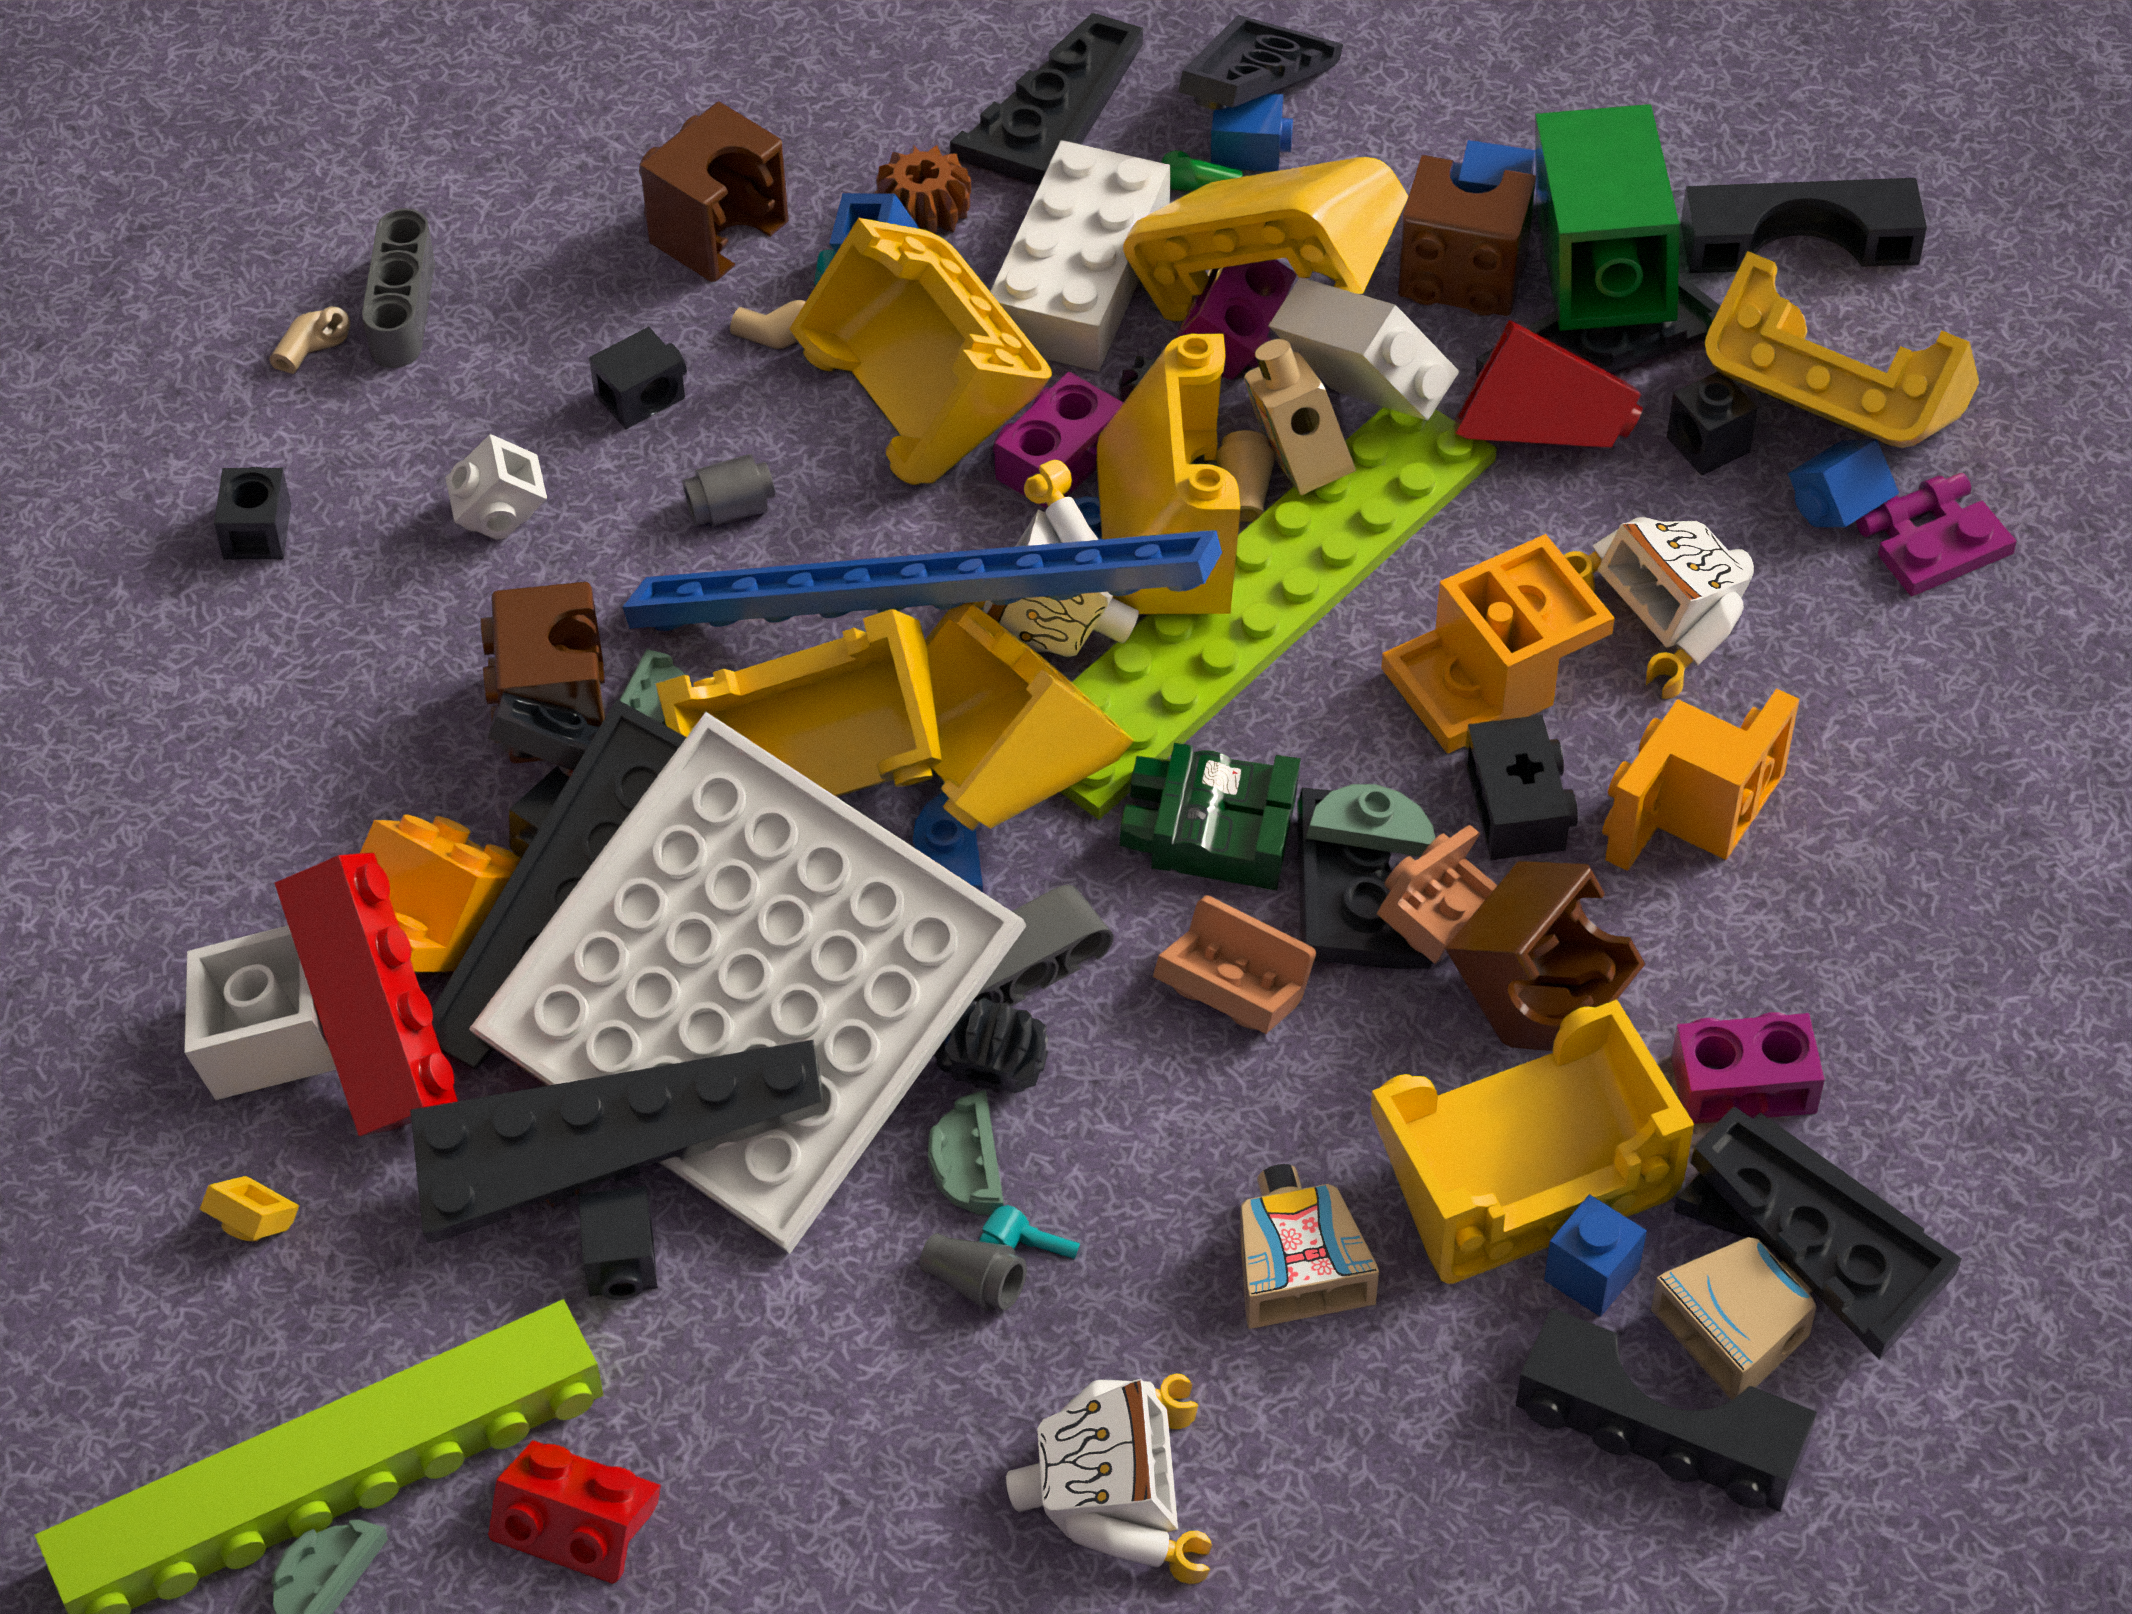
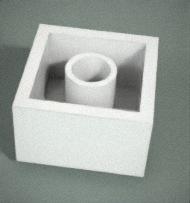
(252, 1015)

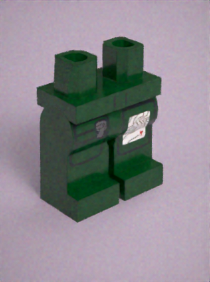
(1214, 815)

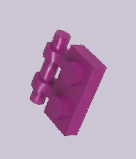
(1940, 549)

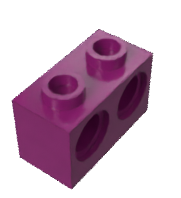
(1240, 306)
(1058, 427)
(1746, 1072)

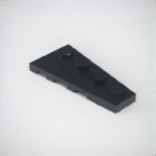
(1253, 60)
(1052, 102)
(1629, 345)
(1837, 1239)

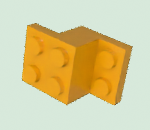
(1497, 641)
(1699, 778)
(438, 884)

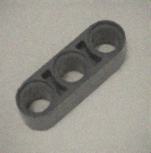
(398, 288)
(1057, 937)

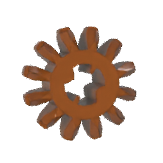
(928, 186)

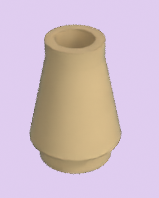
(1251, 462)

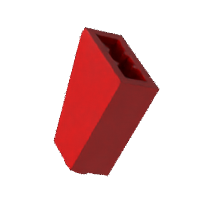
(1545, 396)

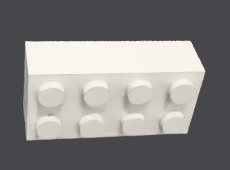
(1067, 265)

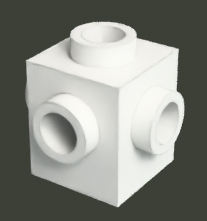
(495, 488)

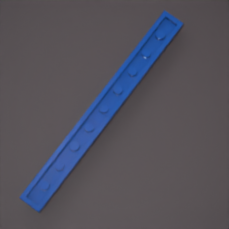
(933, 579)

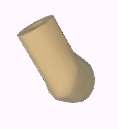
(767, 329)
(310, 334)

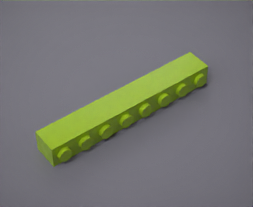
(323, 1465)

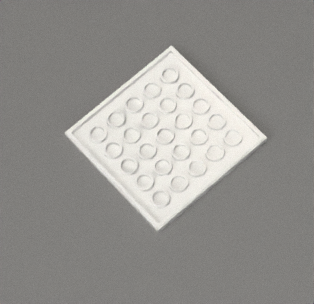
(746, 921)

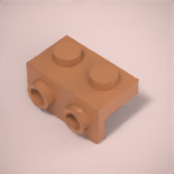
(1435, 894)
(1237, 966)

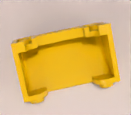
(1316, 216)
(921, 343)
(1764, 346)
(1149, 472)
(832, 712)
(1008, 721)
(1519, 1151)

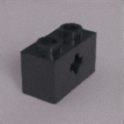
(1519, 787)

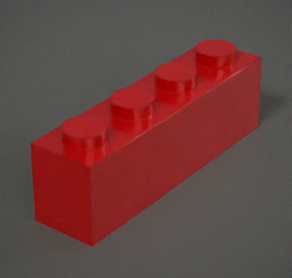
(366, 991)

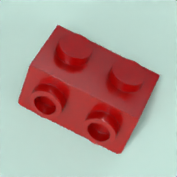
(570, 1510)

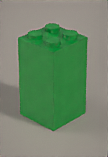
(1606, 217)

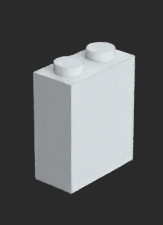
(1364, 348)

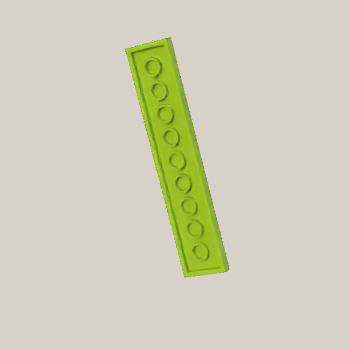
(1286, 578)

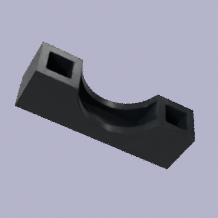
(1869, 218)
(1740, 1446)

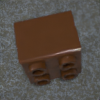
(709, 179)
(1465, 244)
(545, 649)
(1538, 955)

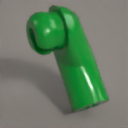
(1191, 174)

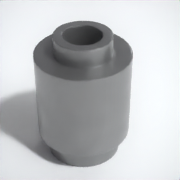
(728, 491)

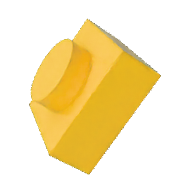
(248, 1208)

